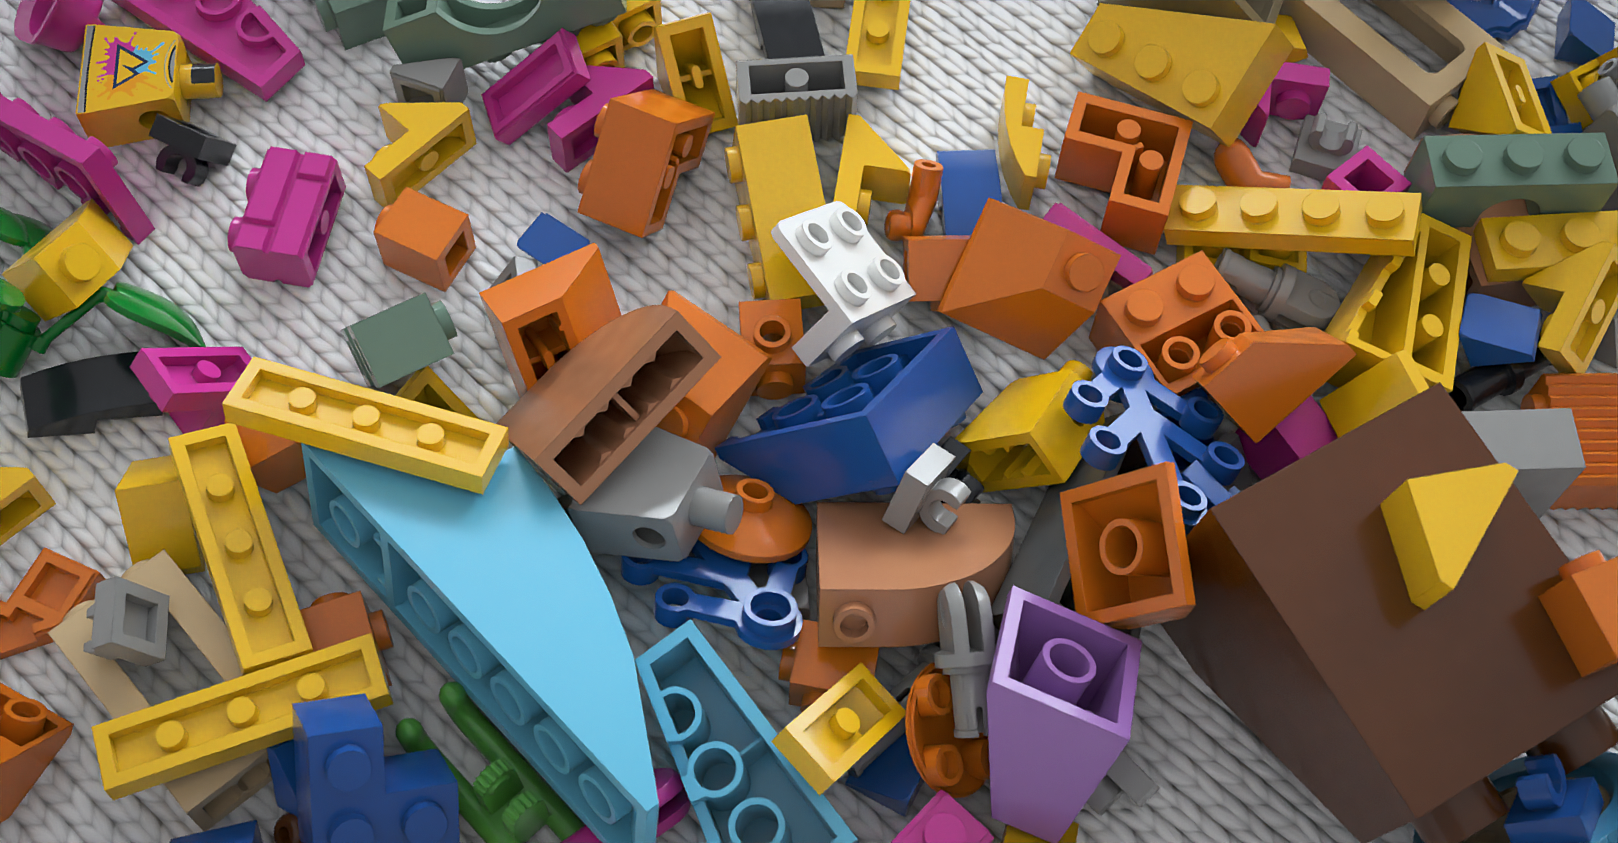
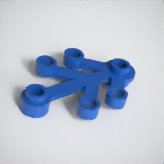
(1126, 378)
(761, 616)

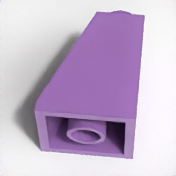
(1055, 712)

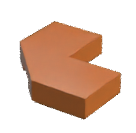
(42, 601)

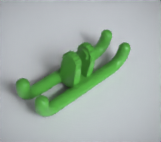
(508, 795)

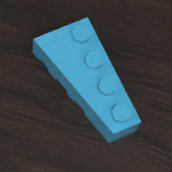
(726, 753)

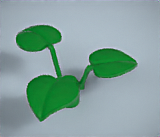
(20, 325)

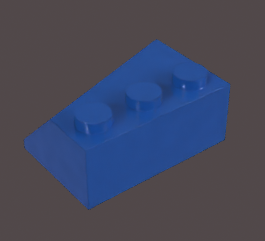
(861, 420)

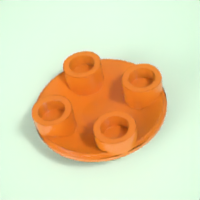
(941, 759)

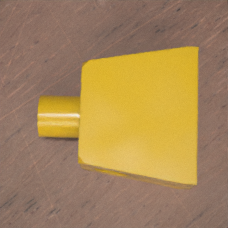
(1027, 434)

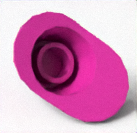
(56, 22)

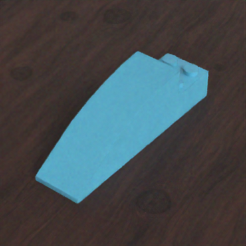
(511, 614)

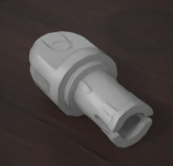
(1281, 294)
(966, 653)

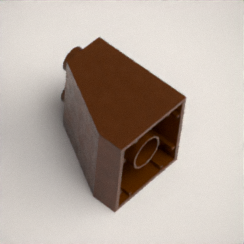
(1350, 681)

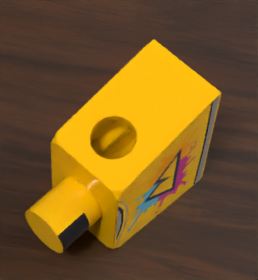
(134, 76)

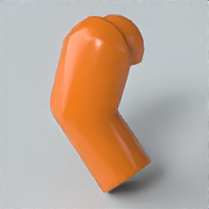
(1240, 168)
(920, 202)

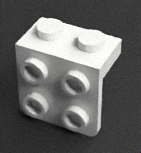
(848, 275)

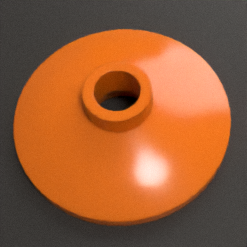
(769, 528)

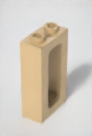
(1382, 72)
(206, 794)

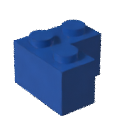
(358, 794)

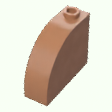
(607, 396)
(886, 584)

